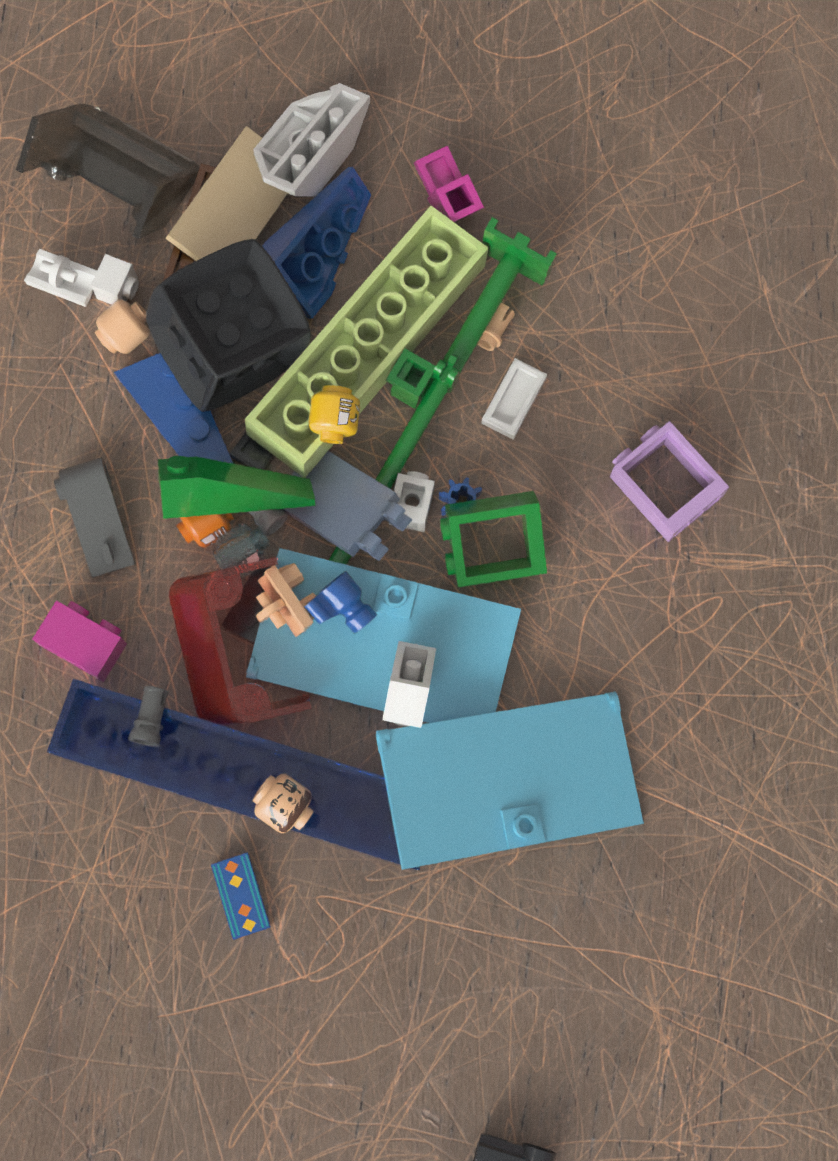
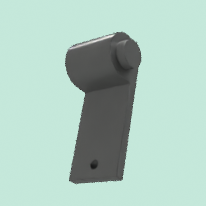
(95, 516)

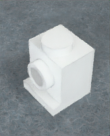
(418, 486)

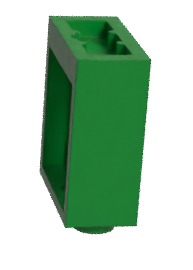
(493, 508)

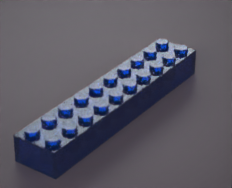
(224, 768)

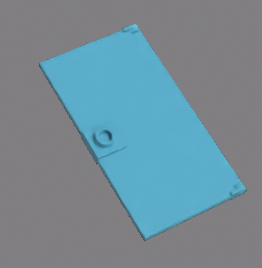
(330, 660)
(508, 779)

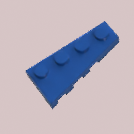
(171, 411)

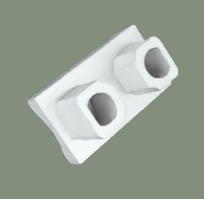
(61, 277)

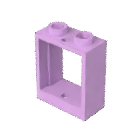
(687, 455)

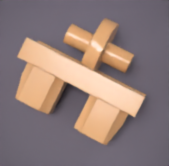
(280, 602)

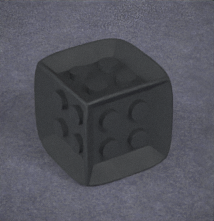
(227, 324)

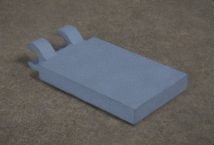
(349, 507)

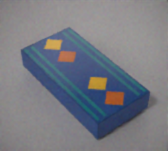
(240, 896)

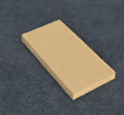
(229, 205)

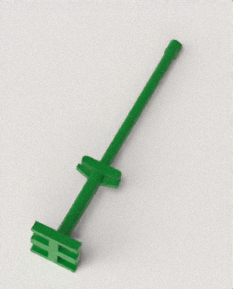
(513, 258)

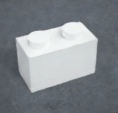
(409, 684)

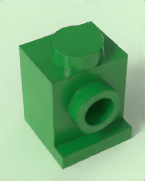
(410, 378)

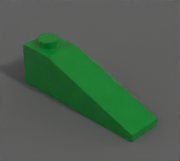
(216, 487)

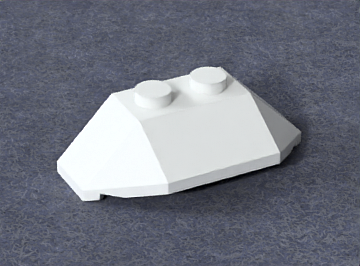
(311, 140)

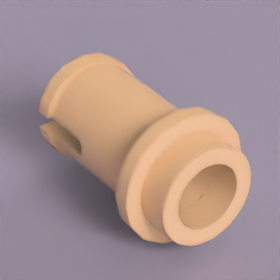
(492, 335)

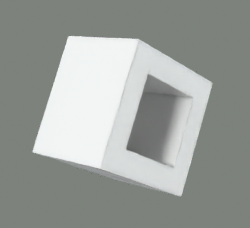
(114, 280)

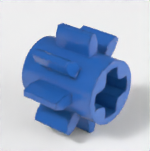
(456, 490)

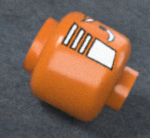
(204, 528)

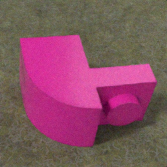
(446, 187)

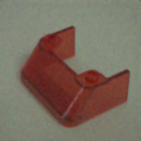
(194, 608)

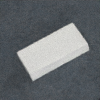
(514, 398)

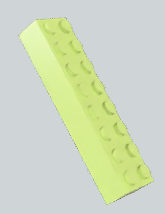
(369, 334)

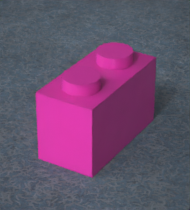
(80, 640)

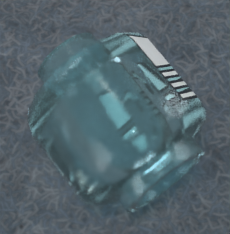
(241, 545)

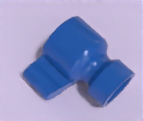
(341, 598)

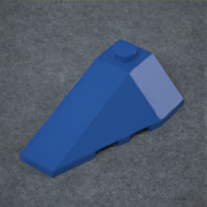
(316, 240)

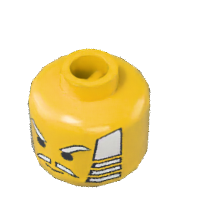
(334, 414)

